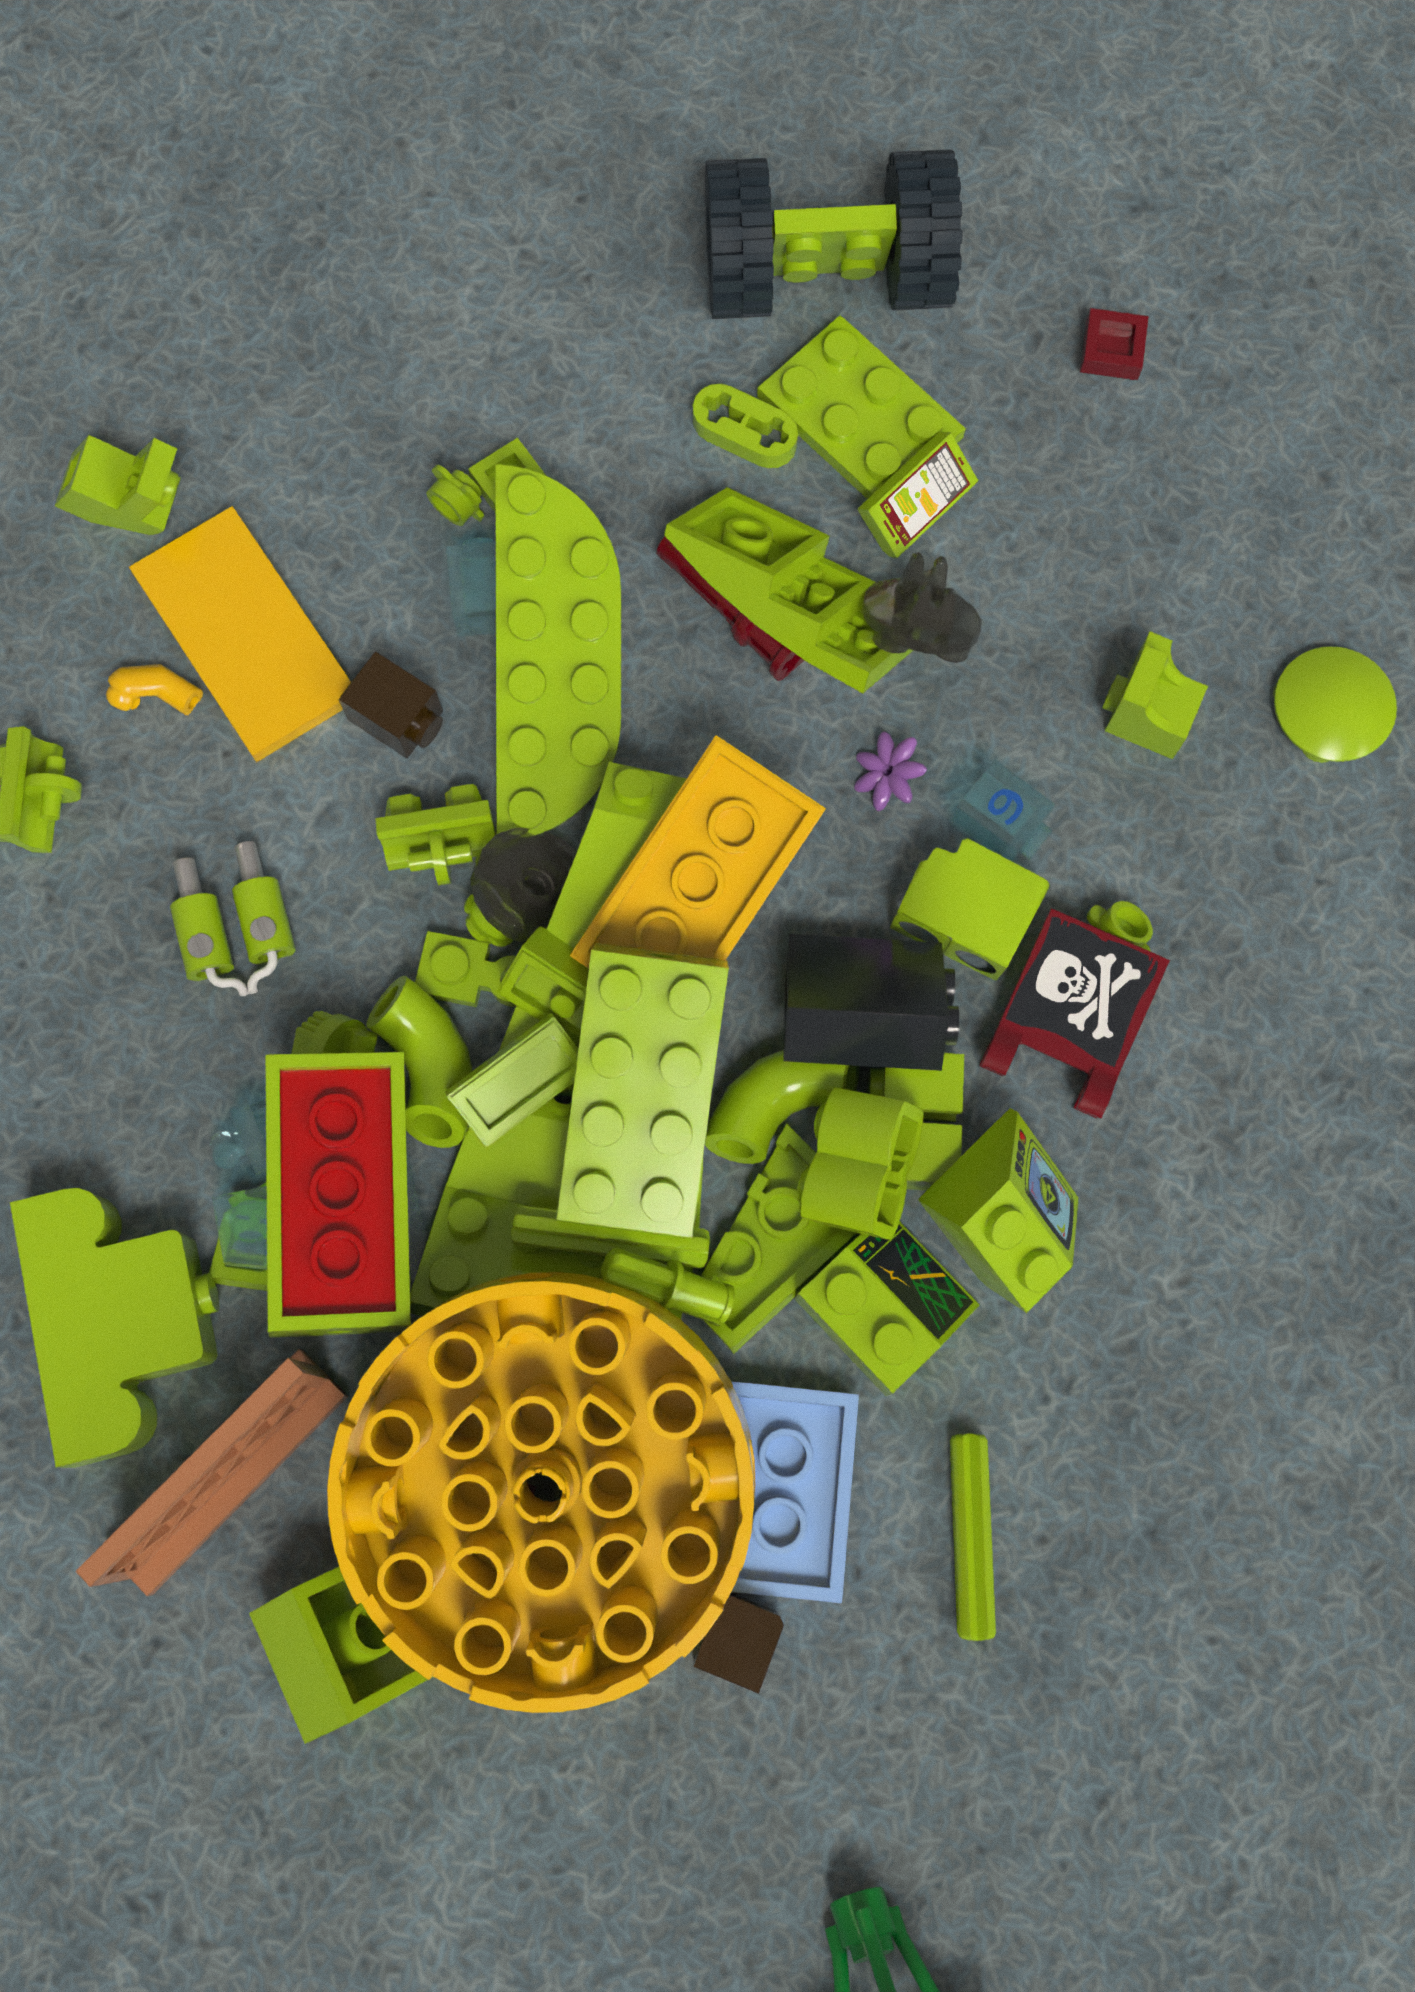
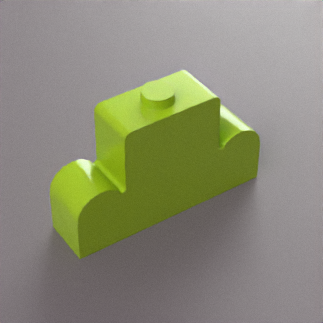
(107, 1320)

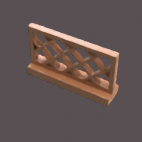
(217, 1477)

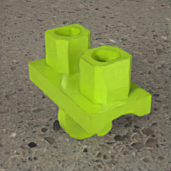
(32, 790)
(437, 835)

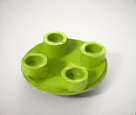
(1335, 704)

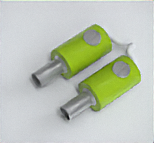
(202, 931)

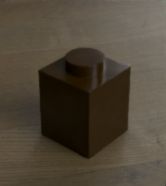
(392, 706)

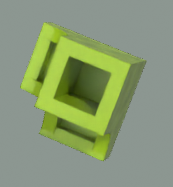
(1154, 701)

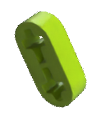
(745, 424)

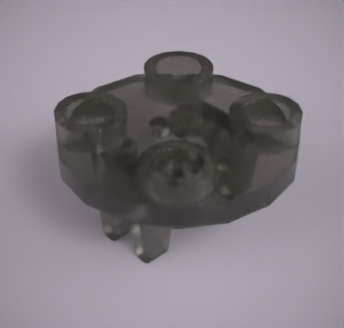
(921, 613)

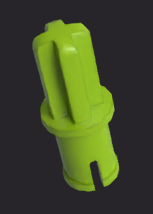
(669, 1285)

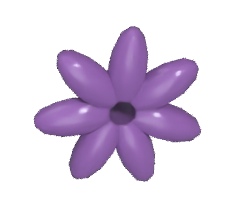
(889, 770)

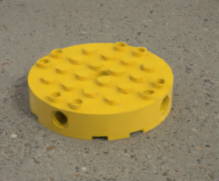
(524, 1593)

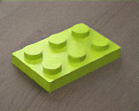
(856, 406)

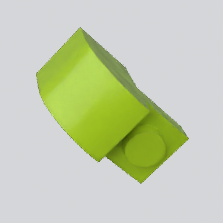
(120, 488)

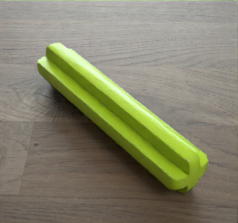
(540, 1229)
(972, 1537)

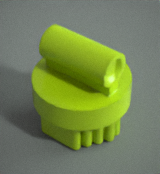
(333, 1034)

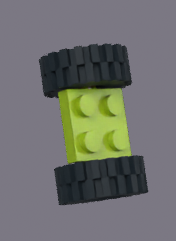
(911, 235)

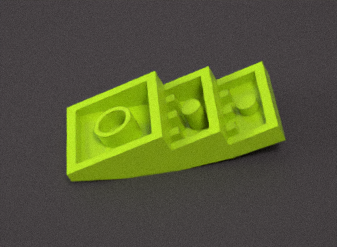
(784, 584)

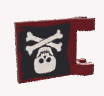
(1078, 1005)

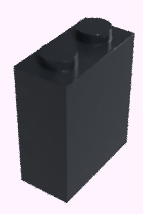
(868, 1002)

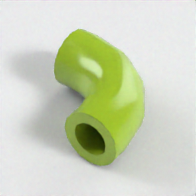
(432, 1055)
(765, 1098)

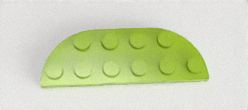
(553, 651)

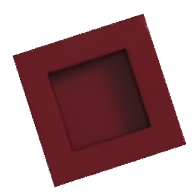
(1114, 344)

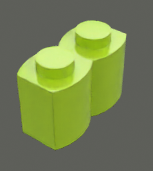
(860, 1162)

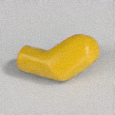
(133, 682)

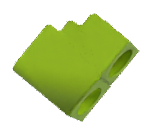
(973, 900)

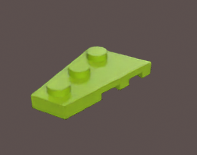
(770, 1246)

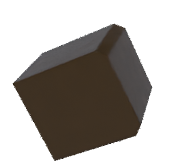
(740, 1643)

